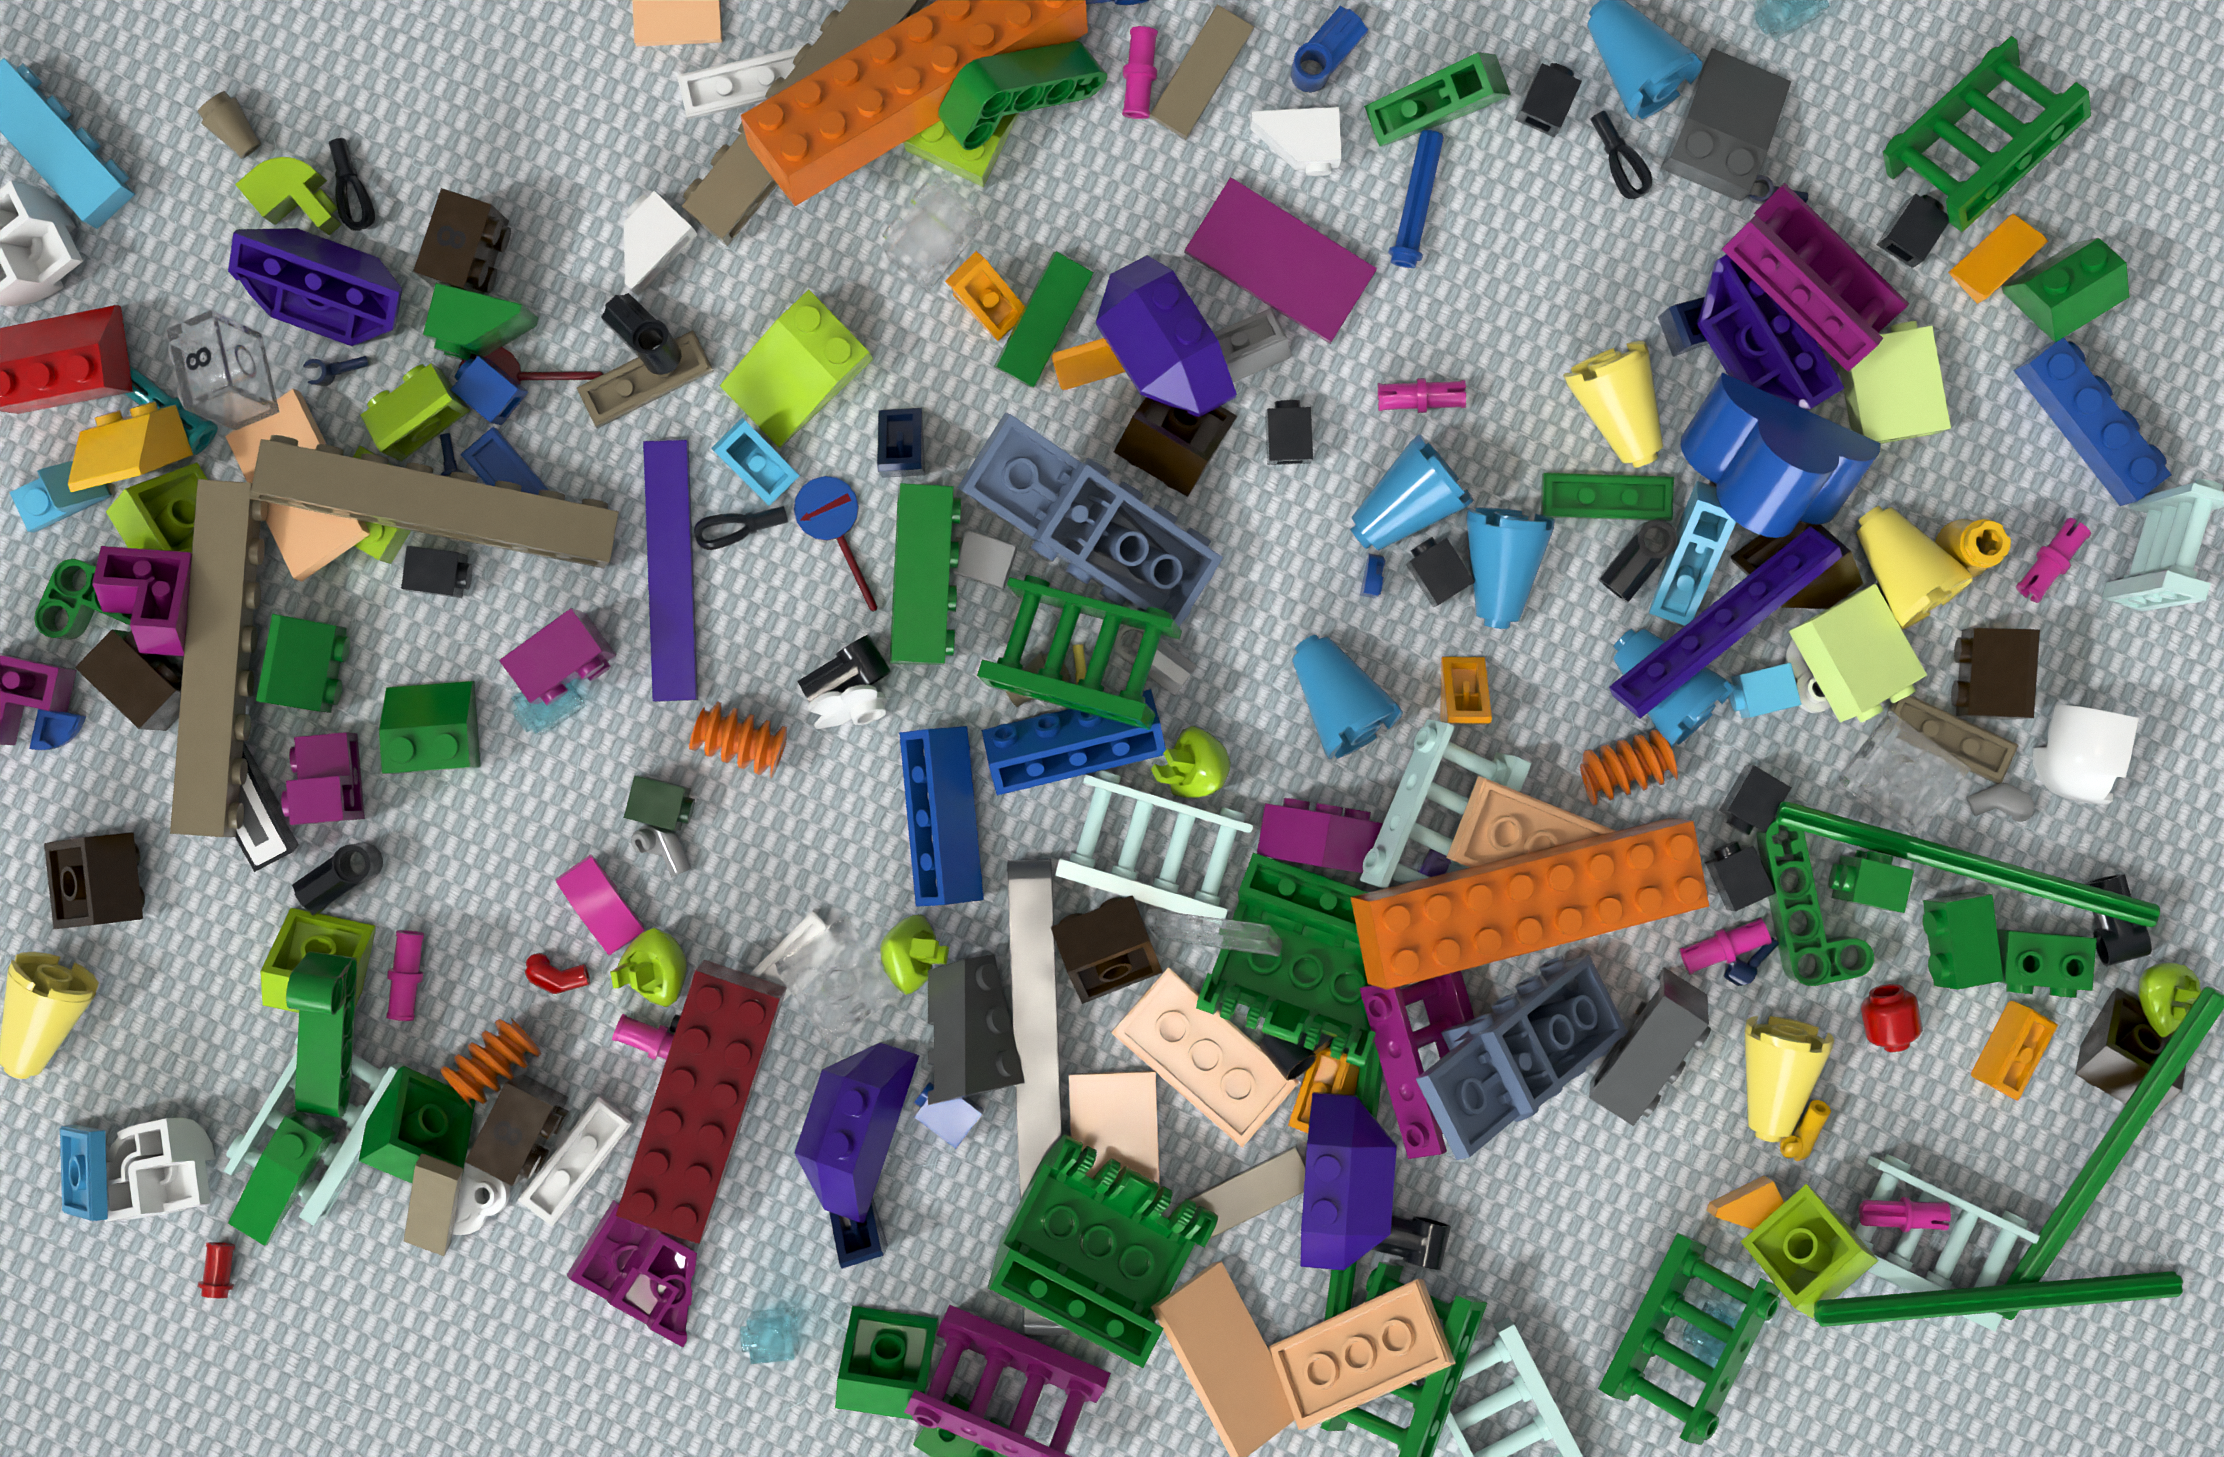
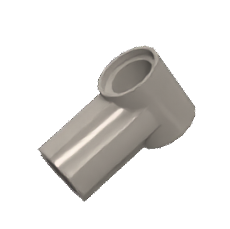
(1169, 666)

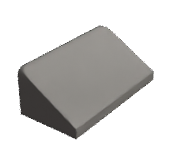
(1253, 344)

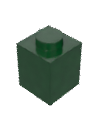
(659, 803)

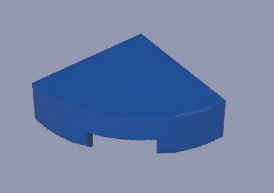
(1372, 577)
(55, 729)

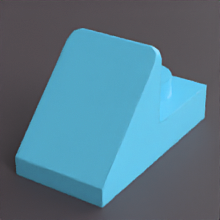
(755, 461)
(50, 498)

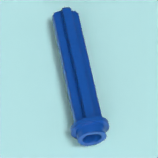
(1417, 200)

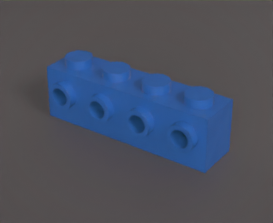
(2093, 421)
(1066, 747)
(945, 816)

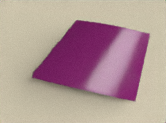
(639, 1273)

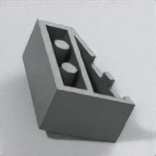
(971, 1031)
(1652, 1049)

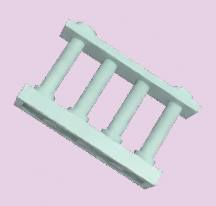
(2168, 548)
(1416, 785)
(1123, 877)
(339, 1157)
(1898, 1265)
(1526, 1386)

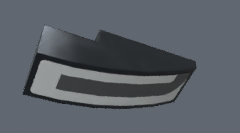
(264, 830)

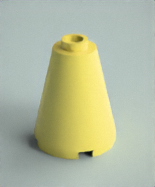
(1621, 401)
(1909, 566)
(40, 1010)
(1781, 1073)

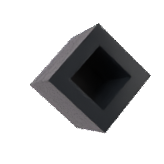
(1549, 98)
(1914, 229)
(1288, 433)
(1438, 570)
(436, 572)
(1754, 800)
(1739, 876)

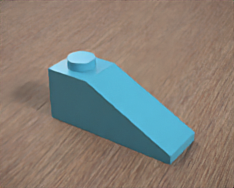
(1699, 546)

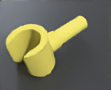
(1079, 659)

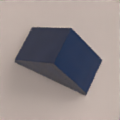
(1681, 326)
(900, 443)
(856, 1240)

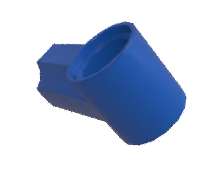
(1328, 48)

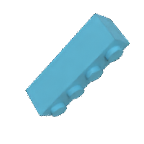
(57, 150)

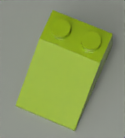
(795, 369)

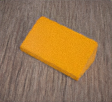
(1997, 257)
(1085, 364)
(2014, 1049)
(1324, 1076)

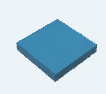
(83, 1172)

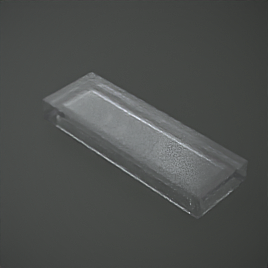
(1213, 932)

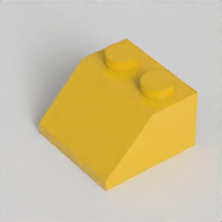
(128, 445)

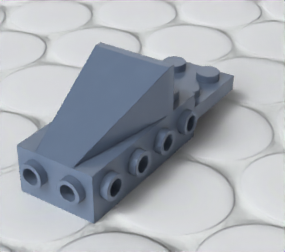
(1090, 521)
(1520, 1052)

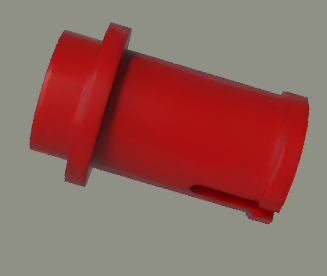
(217, 1270)

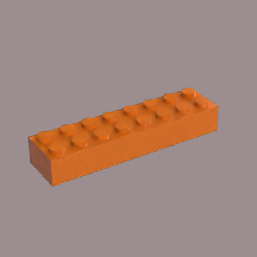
(892, 87)
(1529, 902)

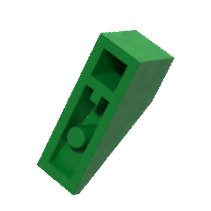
(1438, 98)
(280, 1175)

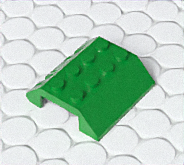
(1319, 966)
(1097, 1249)

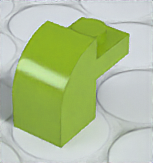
(282, 185)

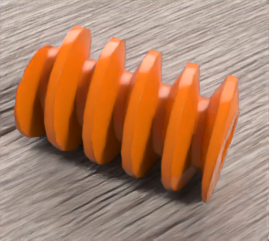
(738, 739)
(1627, 765)
(490, 1061)

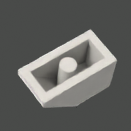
(1302, 137)
(652, 240)

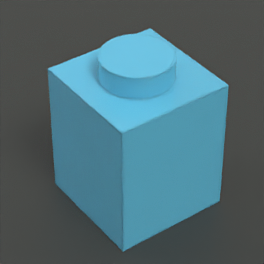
(1764, 691)

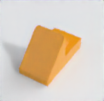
(985, 295)

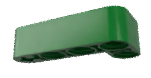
(1016, 84)
(78, 604)
(1804, 898)
(325, 996)

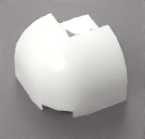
(33, 245)
(2085, 753)
(158, 1169)

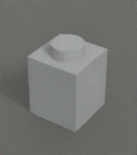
(985, 559)

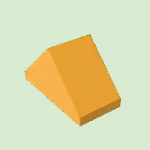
(1464, 691)
(1748, 1204)

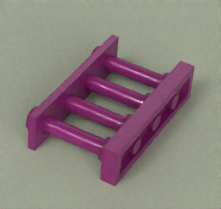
(1816, 277)
(1398, 1047)
(1002, 1350)

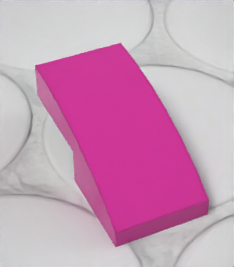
(599, 904)

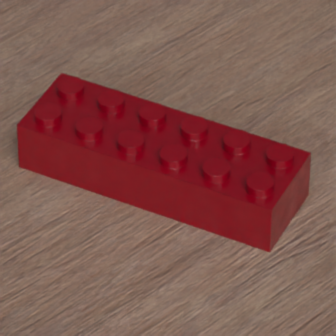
(701, 1101)

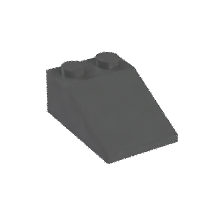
(1727, 125)

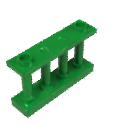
(1999, 169)
(1088, 694)
(1646, 1338)
(1434, 1397)

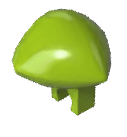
(1195, 764)
(910, 952)
(653, 967)
(2167, 995)

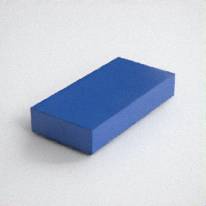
(498, 461)

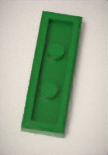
(1043, 319)
(1607, 496)

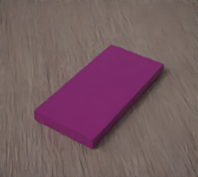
(1280, 260)

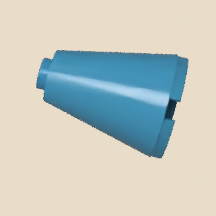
(1640, 57)
(1409, 497)
(1505, 560)
(1341, 697)
(1687, 706)

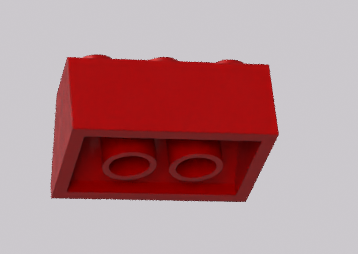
(63, 360)

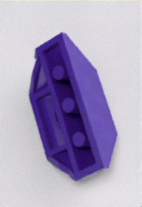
(316, 283)
(1163, 339)
(1762, 341)
(854, 1126)
(1345, 1183)

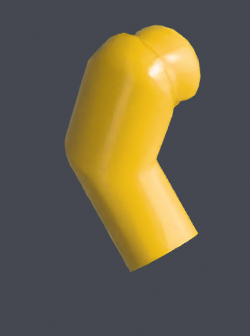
(1806, 1134)

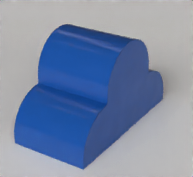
(1773, 458)

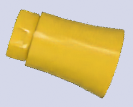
(1960, 539)

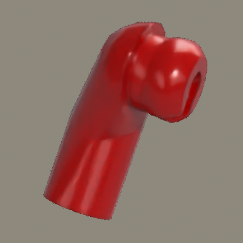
(551, 979)

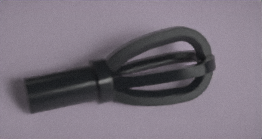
(1615, 144)
(344, 174)
(752, 523)

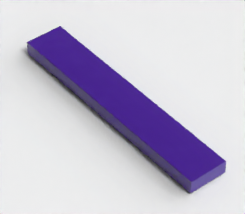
(670, 570)
(1725, 622)

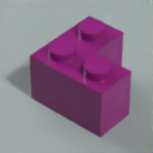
(152, 589)
(556, 655)
(31, 685)
(327, 780)
(1317, 836)

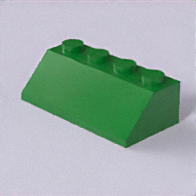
(922, 574)

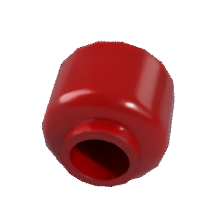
(1891, 1017)

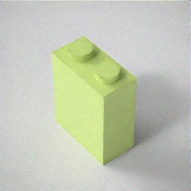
(1898, 387)
(1859, 655)

